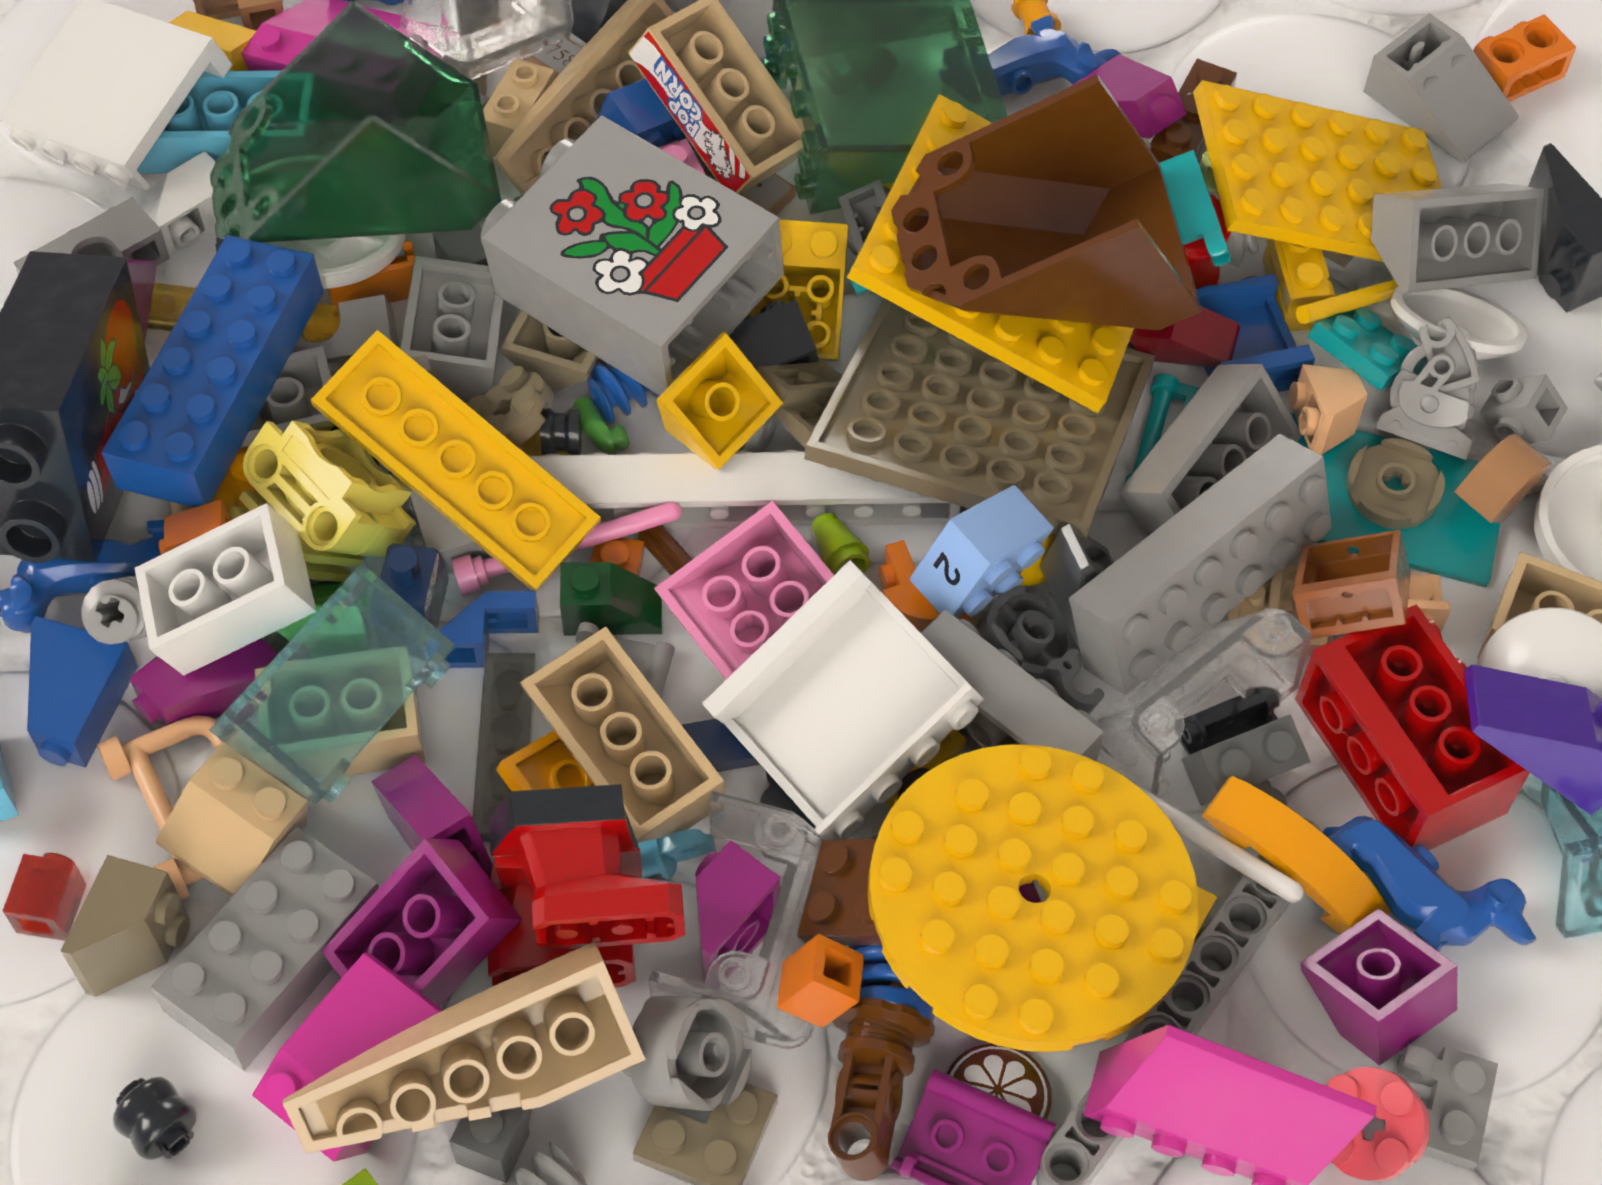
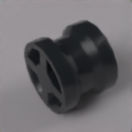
(561, 431)

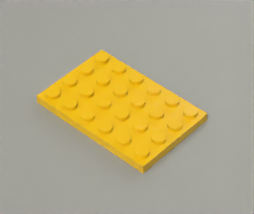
(1306, 168)

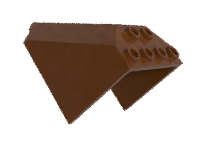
(1049, 219)

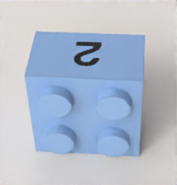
(982, 553)

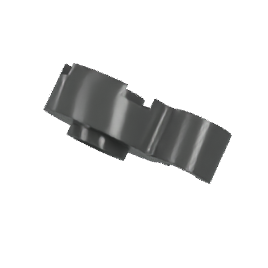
(1039, 641)

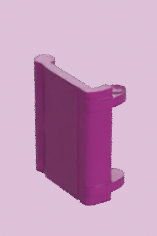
(971, 1138)

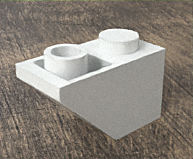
(186, 203)

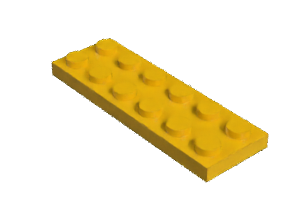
(456, 461)

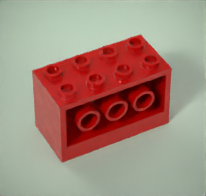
(1402, 731)

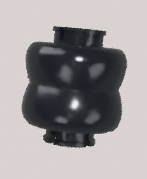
(154, 1118)

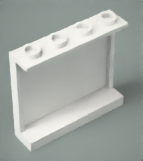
(109, 89)
(844, 703)

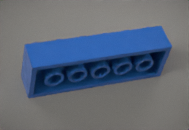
(214, 372)

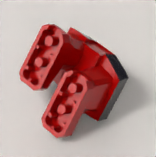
(575, 880)

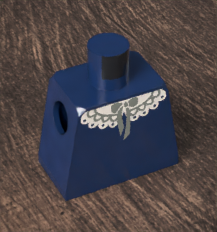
(417, 577)

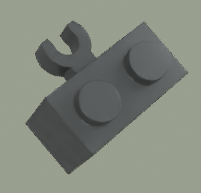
(1249, 757)

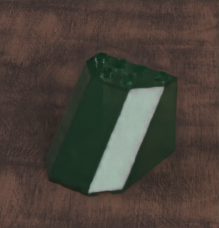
(357, 143)

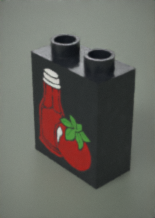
(65, 381)

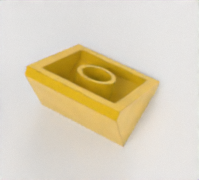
(717, 403)

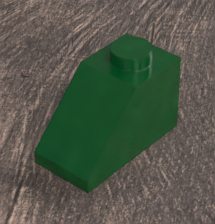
(609, 599)

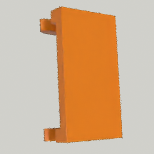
(392, 281)

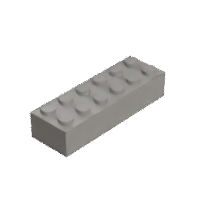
(1201, 563)

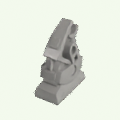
(1439, 399)

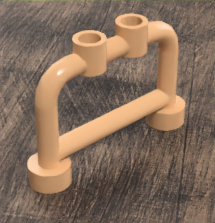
(133, 757)

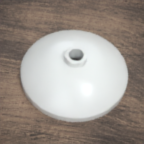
(1484, 324)
(1549, 646)

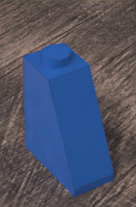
(73, 690)

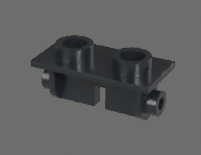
(1229, 719)

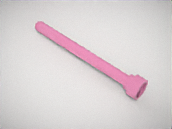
(475, 572)

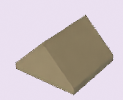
(546, 353)

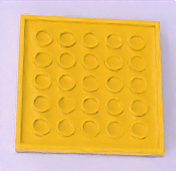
(1063, 355)

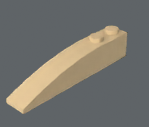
(578, 92)
(479, 1057)

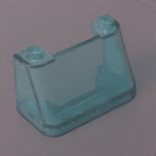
(335, 687)

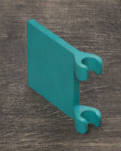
(1194, 206)

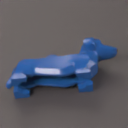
(1043, 57)
(40, 583)
(1422, 897)

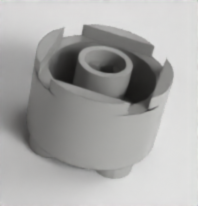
(690, 1052)

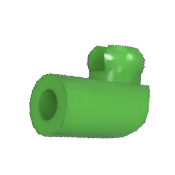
(596, 429)

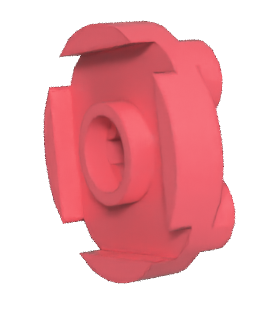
(1405, 1125)

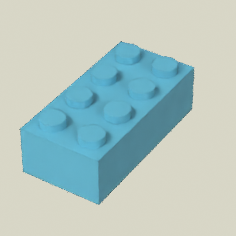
(204, 119)

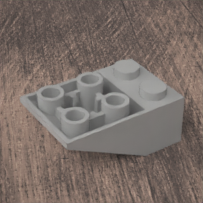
(1440, 88)

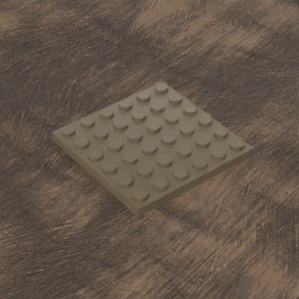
(966, 426)

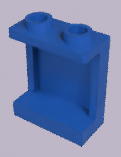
(1263, 332)

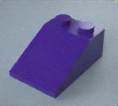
(1543, 728)

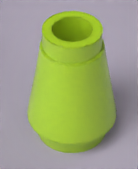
(838, 544)

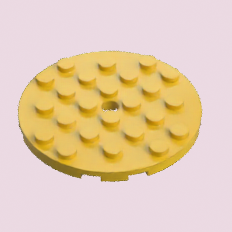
(1016, 969)

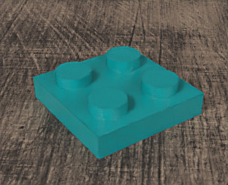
(1365, 345)

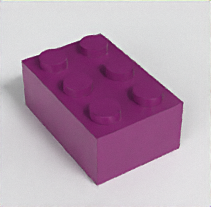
(428, 920)

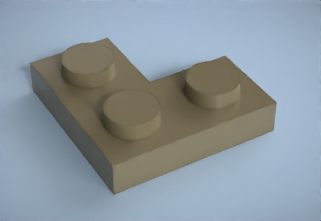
(710, 1151)

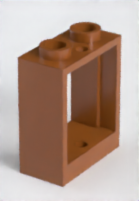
(1374, 577)

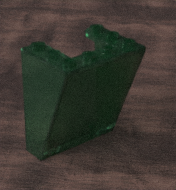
(868, 81)

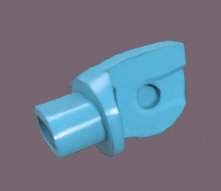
(663, 853)

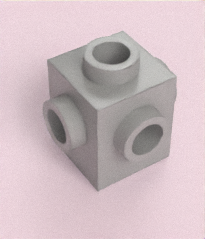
(1524, 407)

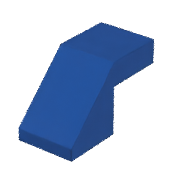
(489, 614)

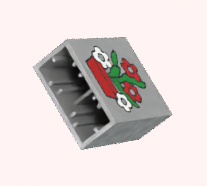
(632, 253)

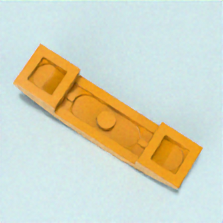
(1297, 850)

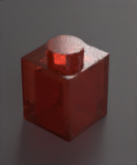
(45, 896)

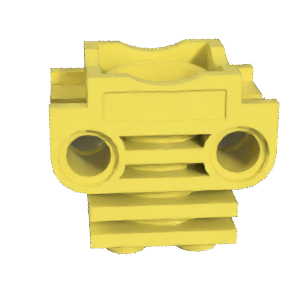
(328, 494)

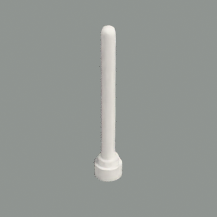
(1218, 845)

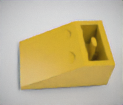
(815, 277)

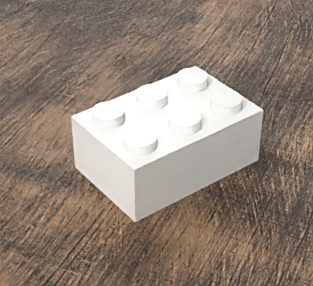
(224, 589)

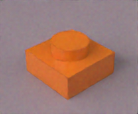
(621, 552)

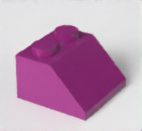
(733, 902)
(1382, 985)

